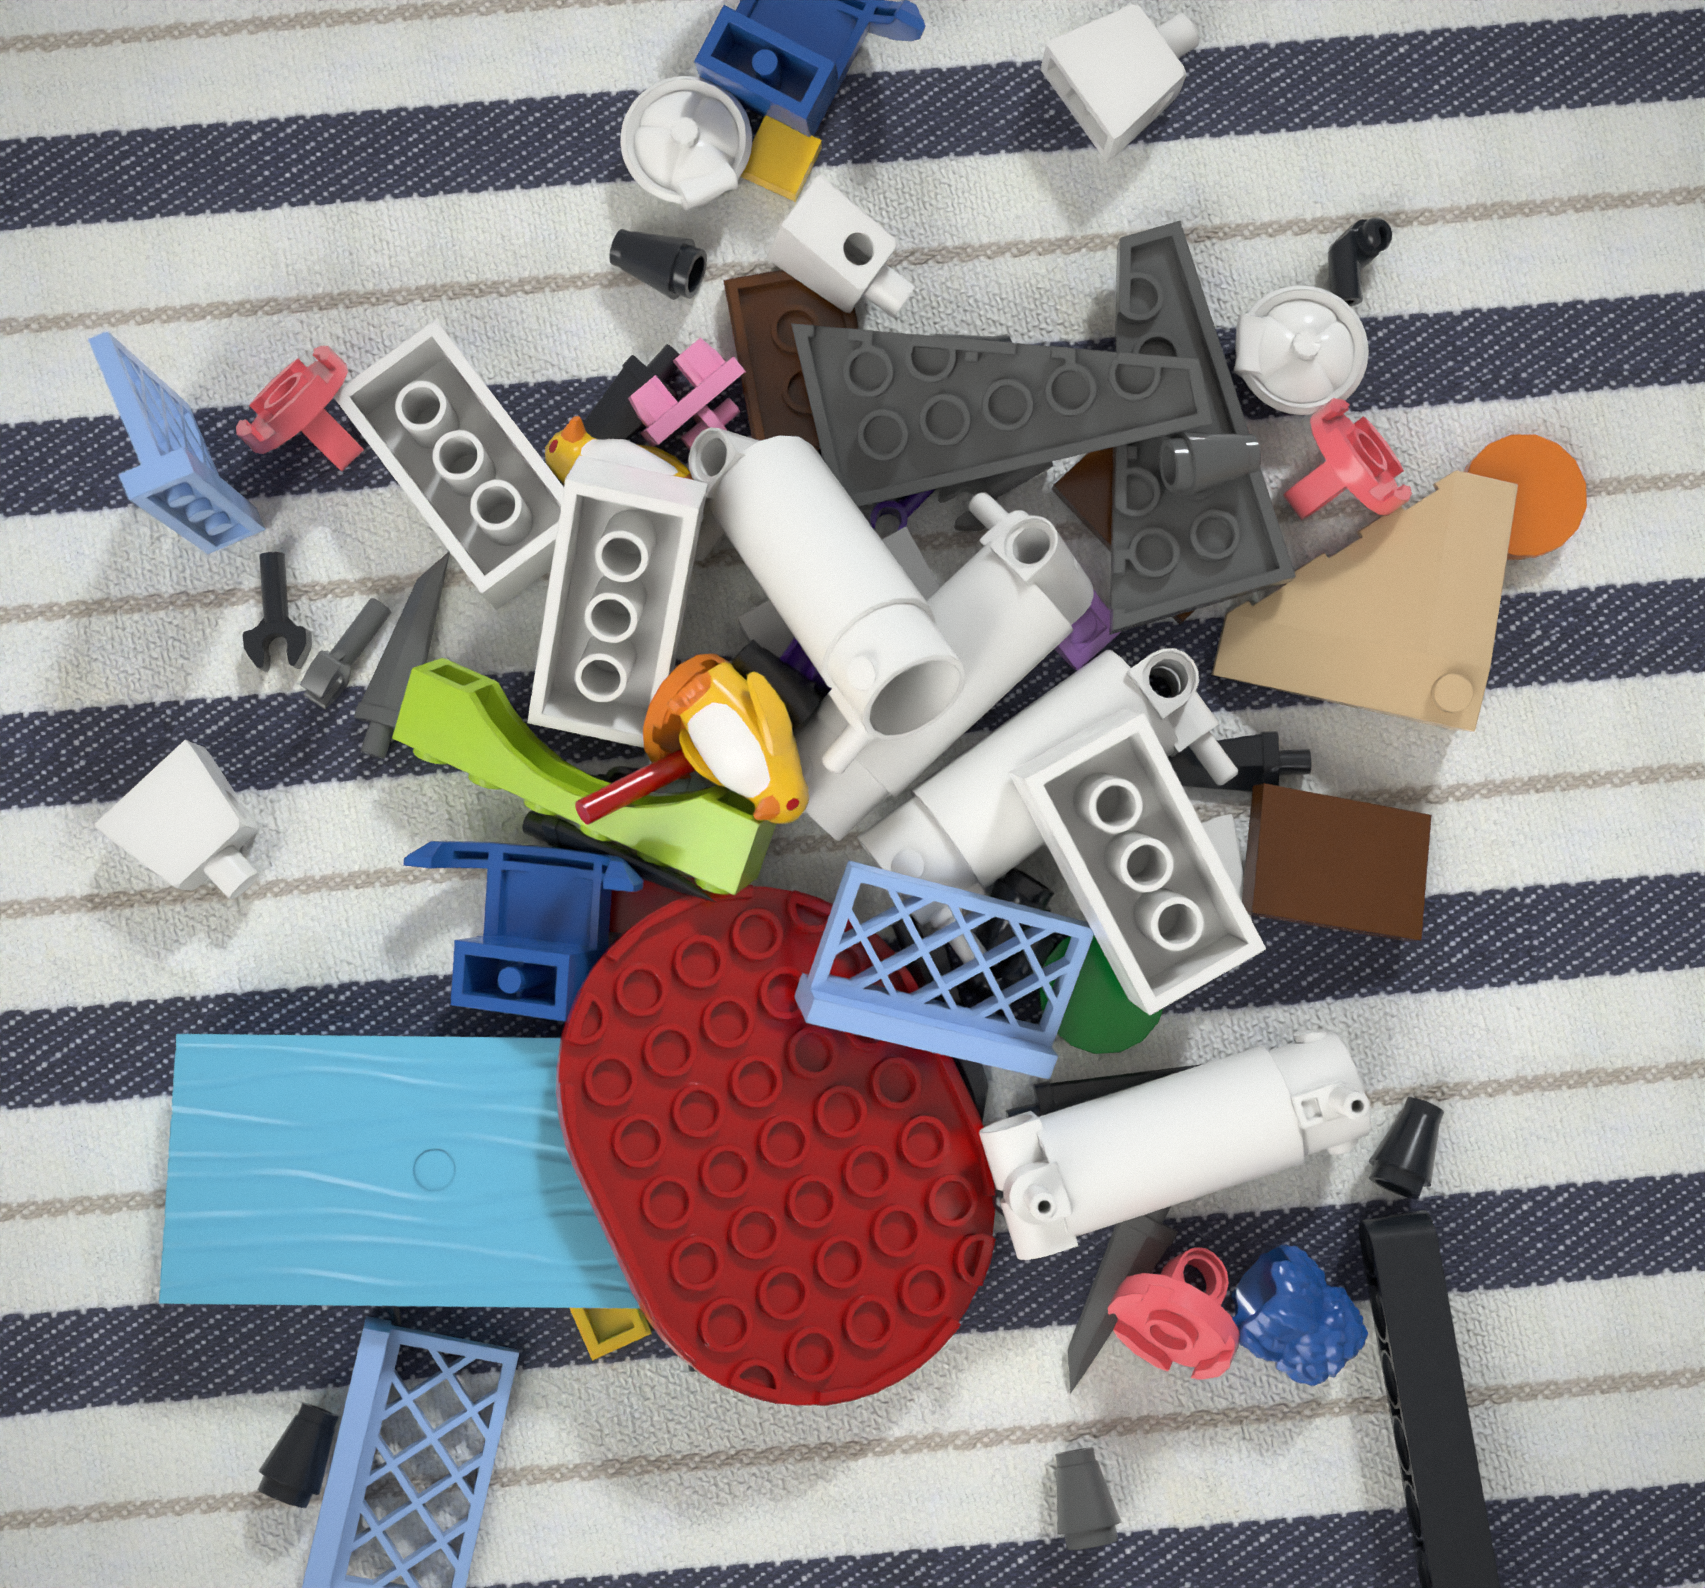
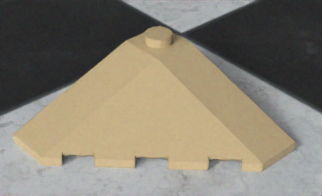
(1392, 618)

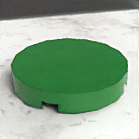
(1098, 1011)

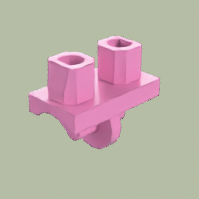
(708, 376)

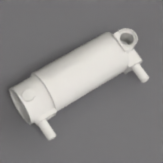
(829, 584)
(1000, 621)
(969, 817)
(1173, 1139)

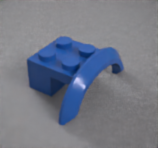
(795, 53)
(540, 923)

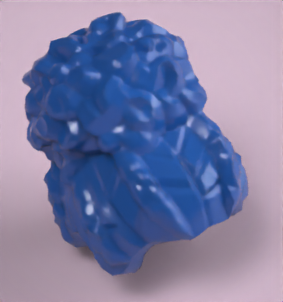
(1296, 1318)

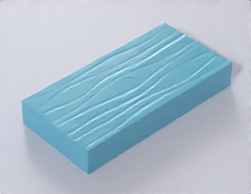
(376, 1176)

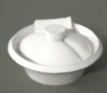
(686, 140)
(1300, 349)

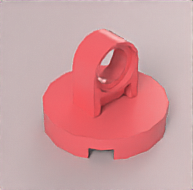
(296, 403)
(1355, 460)
(1175, 1321)

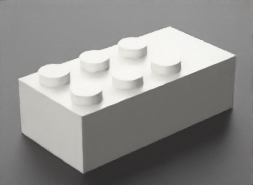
(459, 461)
(614, 598)
(1137, 860)

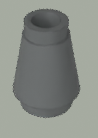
(1206, 460)
(1084, 1501)

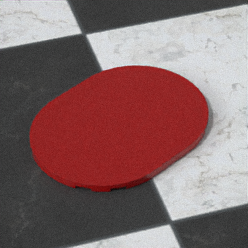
(771, 1185)

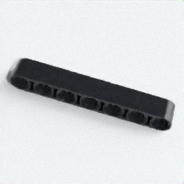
(1427, 1402)

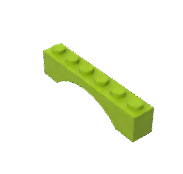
(470, 724)

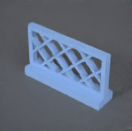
(176, 470)
(916, 1017)
(360, 1437)

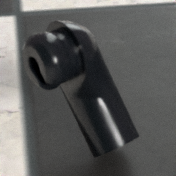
(1352, 253)
(1013, 971)

